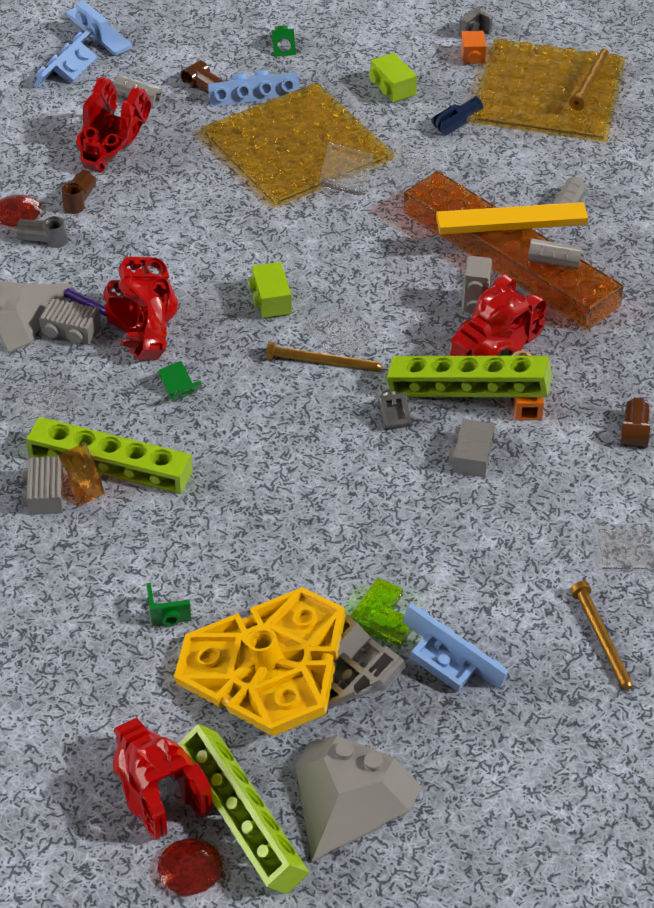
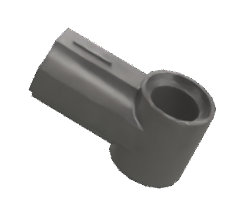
(50, 230)

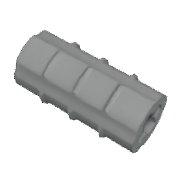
(124, 85)
(571, 191)
(554, 254)

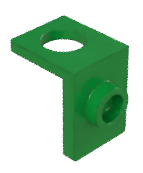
(279, 33)
(177, 381)
(168, 613)

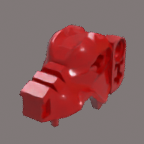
(103, 131)
(137, 291)
(500, 321)
(145, 759)

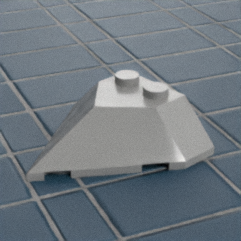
(20, 311)
(361, 666)
(349, 792)

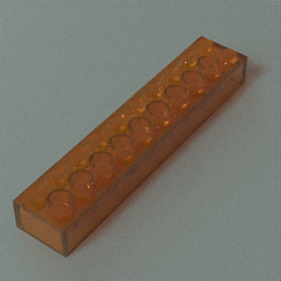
(578, 294)

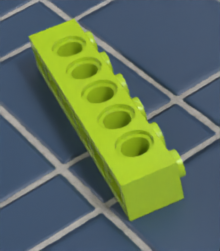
(470, 376)
(114, 454)
(245, 811)

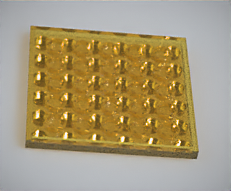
(532, 85)
(286, 139)

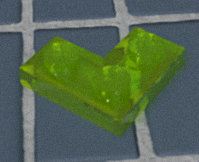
(377, 615)

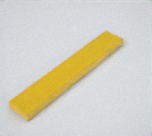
(512, 218)

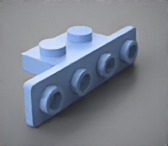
(102, 32)
(71, 62)
(252, 88)
(448, 654)

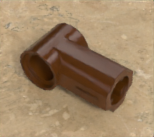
(199, 75)
(77, 191)
(636, 426)

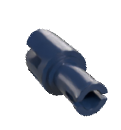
(456, 116)

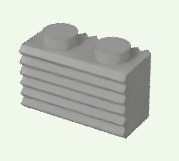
(475, 281)
(69, 321)
(473, 447)
(44, 486)

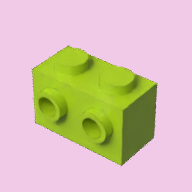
(393, 77)
(270, 290)

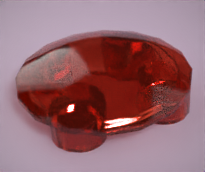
(18, 207)
(189, 866)

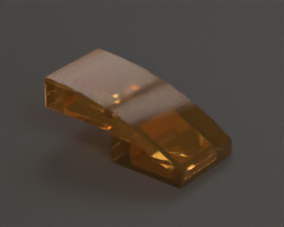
(82, 473)

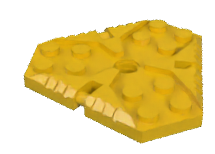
(269, 665)

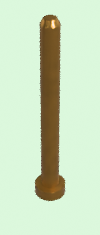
(578, 99)
(274, 351)
(581, 591)

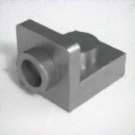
(475, 21)
(394, 410)

